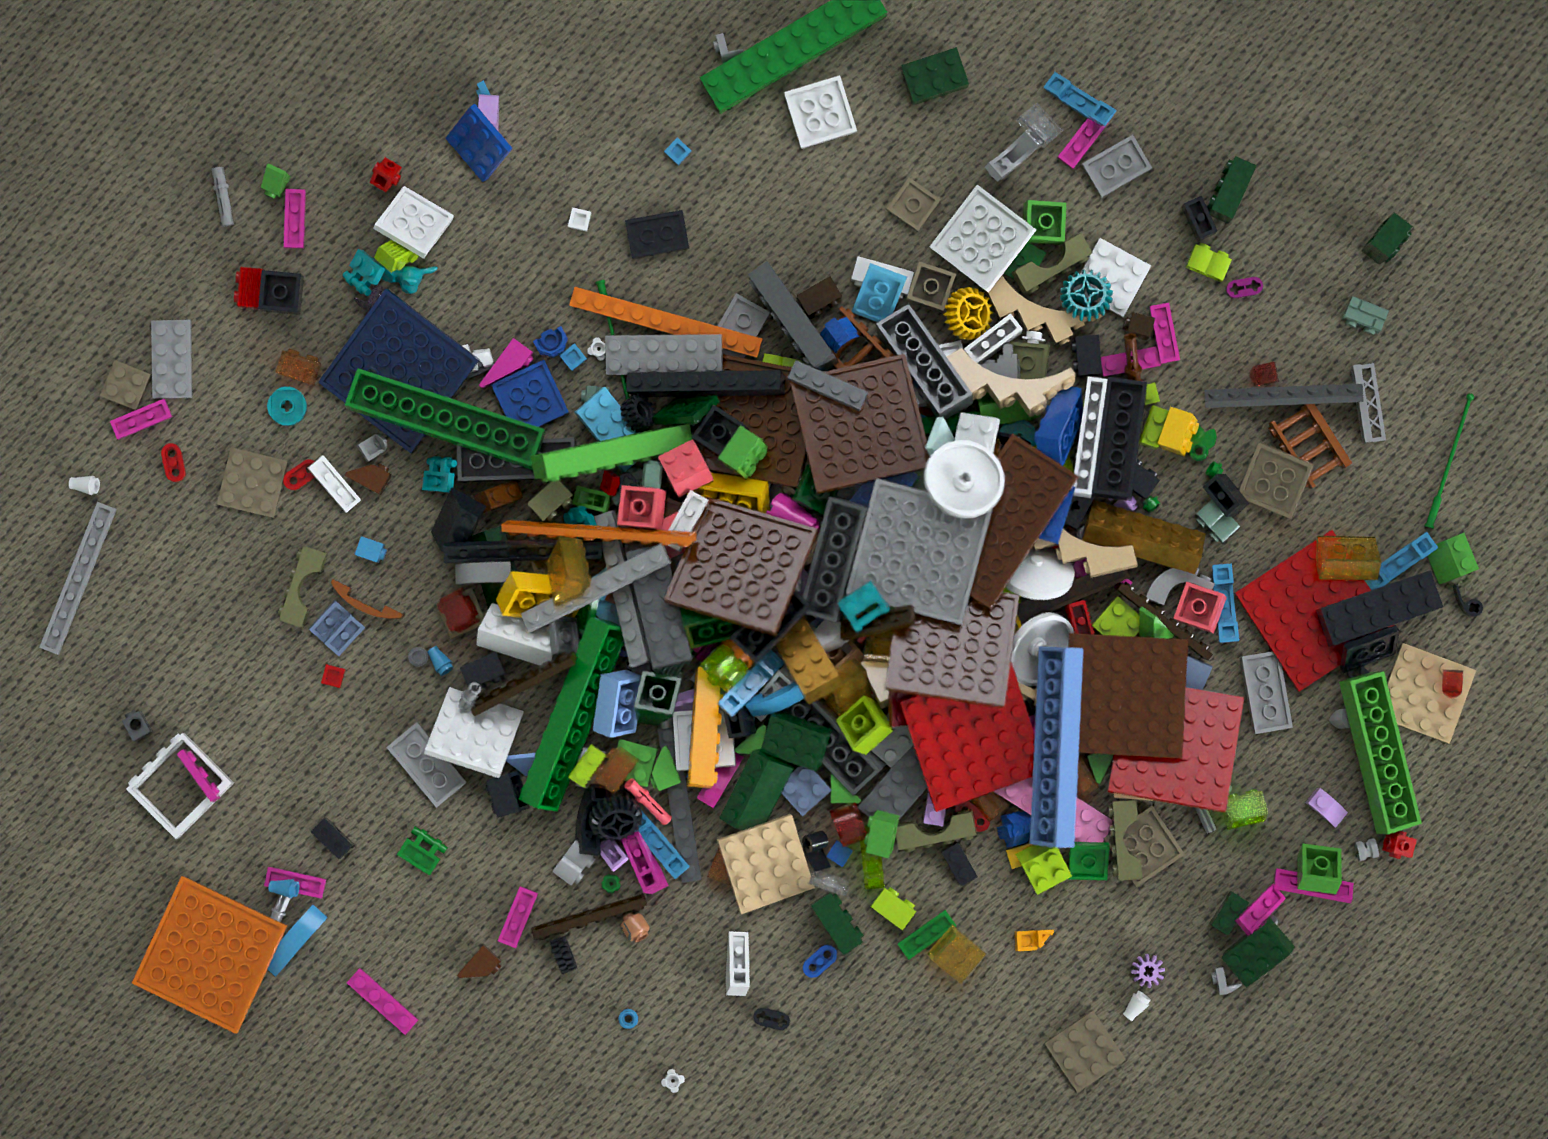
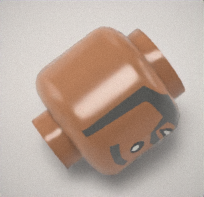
(635, 927)

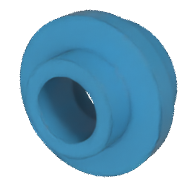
(633, 1014)

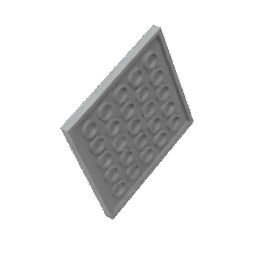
(918, 552)

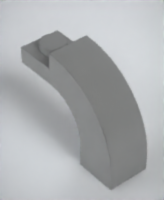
(1012, 156)
(482, 572)
(1163, 583)

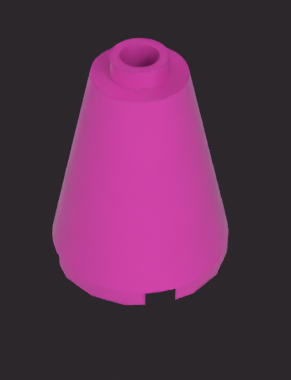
(790, 510)

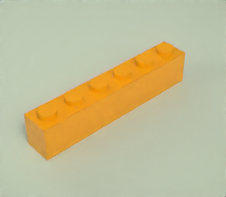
(704, 732)

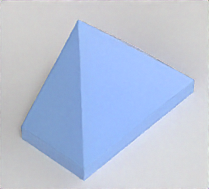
(521, 762)

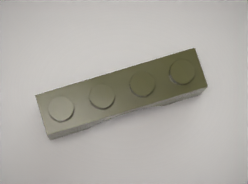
(1072, 251)
(309, 562)
(1123, 814)
(911, 835)

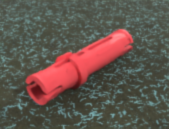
(642, 796)

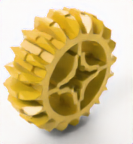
(961, 312)

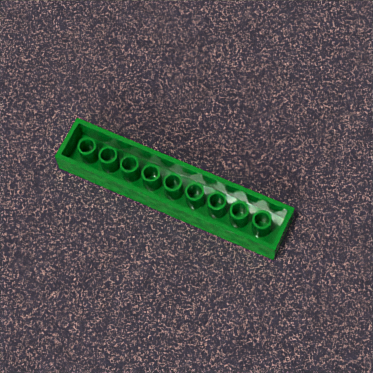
(789, 50)
(444, 418)
(572, 715)

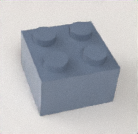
(805, 789)

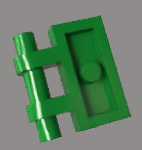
(419, 856)

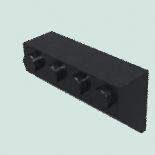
(758, 643)

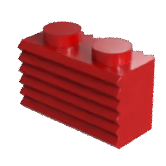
(248, 287)
(1079, 617)

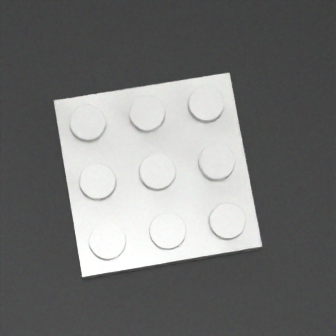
(820, 112)
(413, 222)
(1122, 272)
(682, 734)

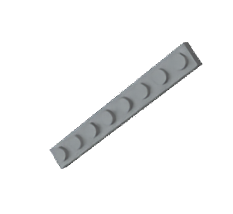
(78, 578)
(599, 587)
(624, 598)

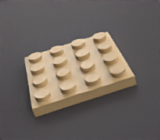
(1418, 693)
(765, 863)

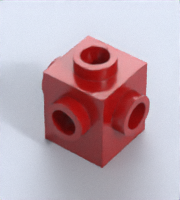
(385, 174)
(1399, 845)

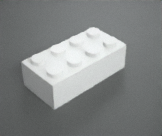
(511, 637)

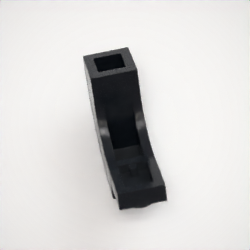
(588, 841)

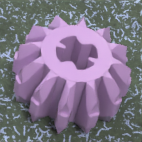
(1141, 969)

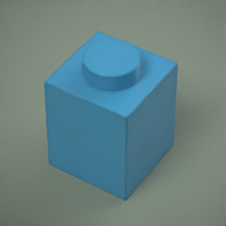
(371, 550)

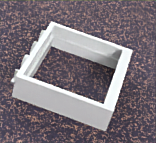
(151, 767)

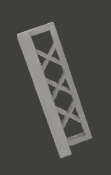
(1362, 407)

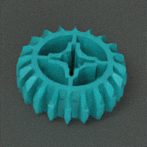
(1079, 295)

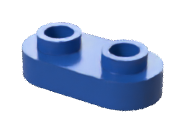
(820, 961)

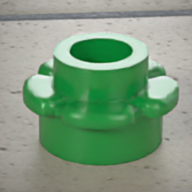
(1213, 469)
(1151, 503)
(611, 878)

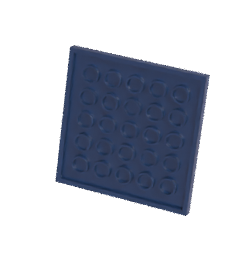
(402, 347)

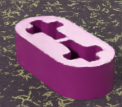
(1245, 292)

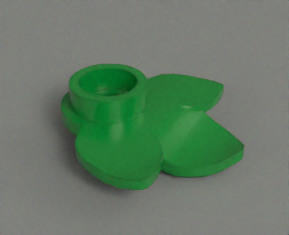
(1202, 440)

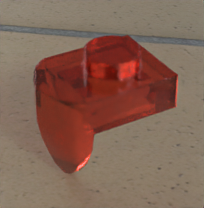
(1264, 374)
(1452, 683)

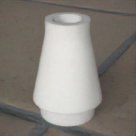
(85, 484)
(1137, 1004)

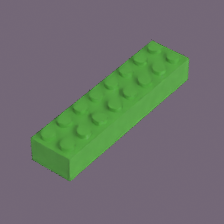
(609, 453)
(1380, 752)

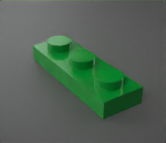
(926, 934)

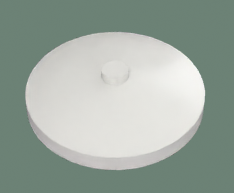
(964, 479)
(1042, 576)
(1041, 630)

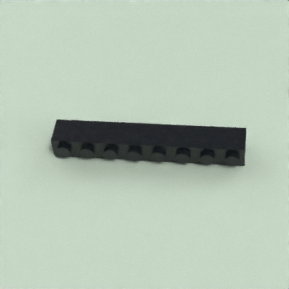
(706, 383)

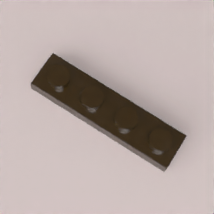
(895, 619)

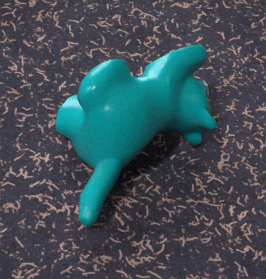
(408, 277)

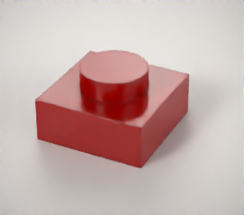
(610, 483)
(333, 676)

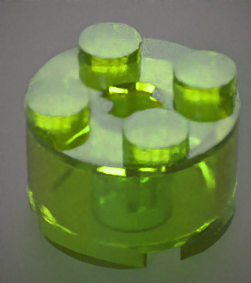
(724, 668)

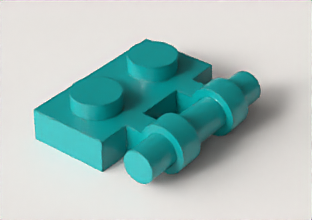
(364, 266)
(439, 481)

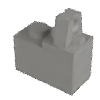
(1007, 364)

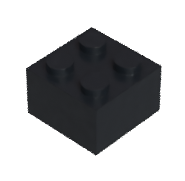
(281, 292)
(717, 430)
(484, 670)
(505, 794)

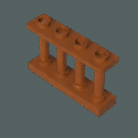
(862, 330)
(1318, 426)

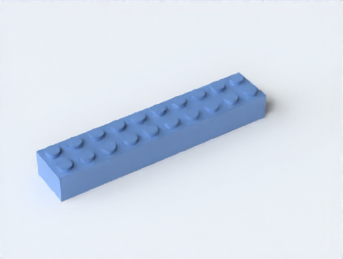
(1056, 746)

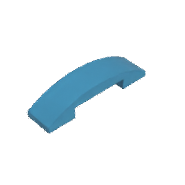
(1079, 100)
(1403, 560)
(1227, 626)
(751, 683)
(774, 702)
(662, 848)
(296, 938)

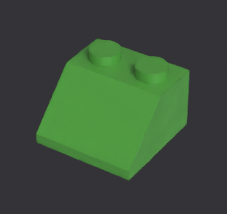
(1452, 559)

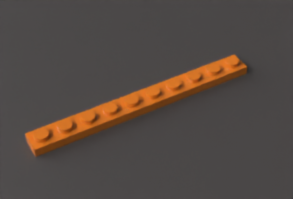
(661, 320)
(607, 533)

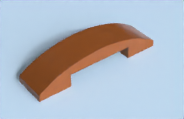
(344, 591)

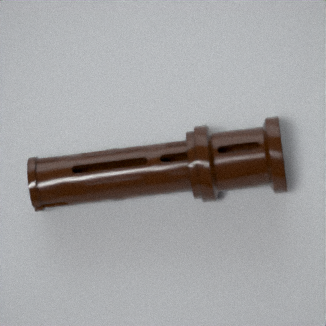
(1130, 343)

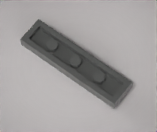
(827, 385)

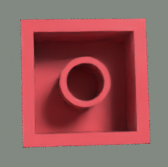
(685, 468)
(641, 507)
(1200, 607)

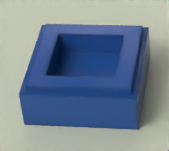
(839, 853)

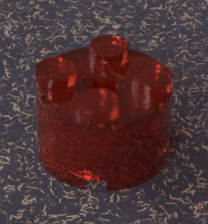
(458, 610)
(848, 824)

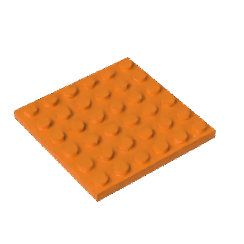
(209, 954)

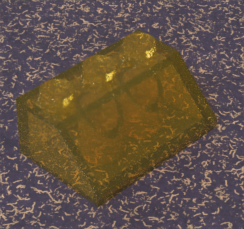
(1347, 558)
(568, 570)

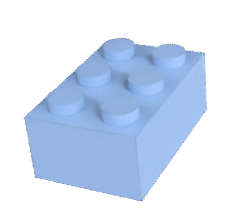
(616, 703)

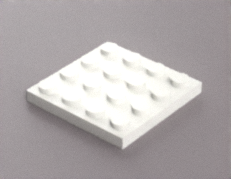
(982, 238)
(473, 741)

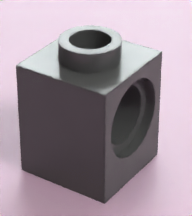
(145, 728)

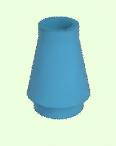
(440, 661)
(287, 888)

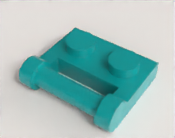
(860, 600)

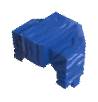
(838, 333)
(552, 342)
(1015, 828)

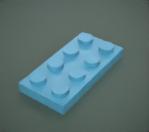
(603, 418)

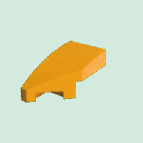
(1031, 939)

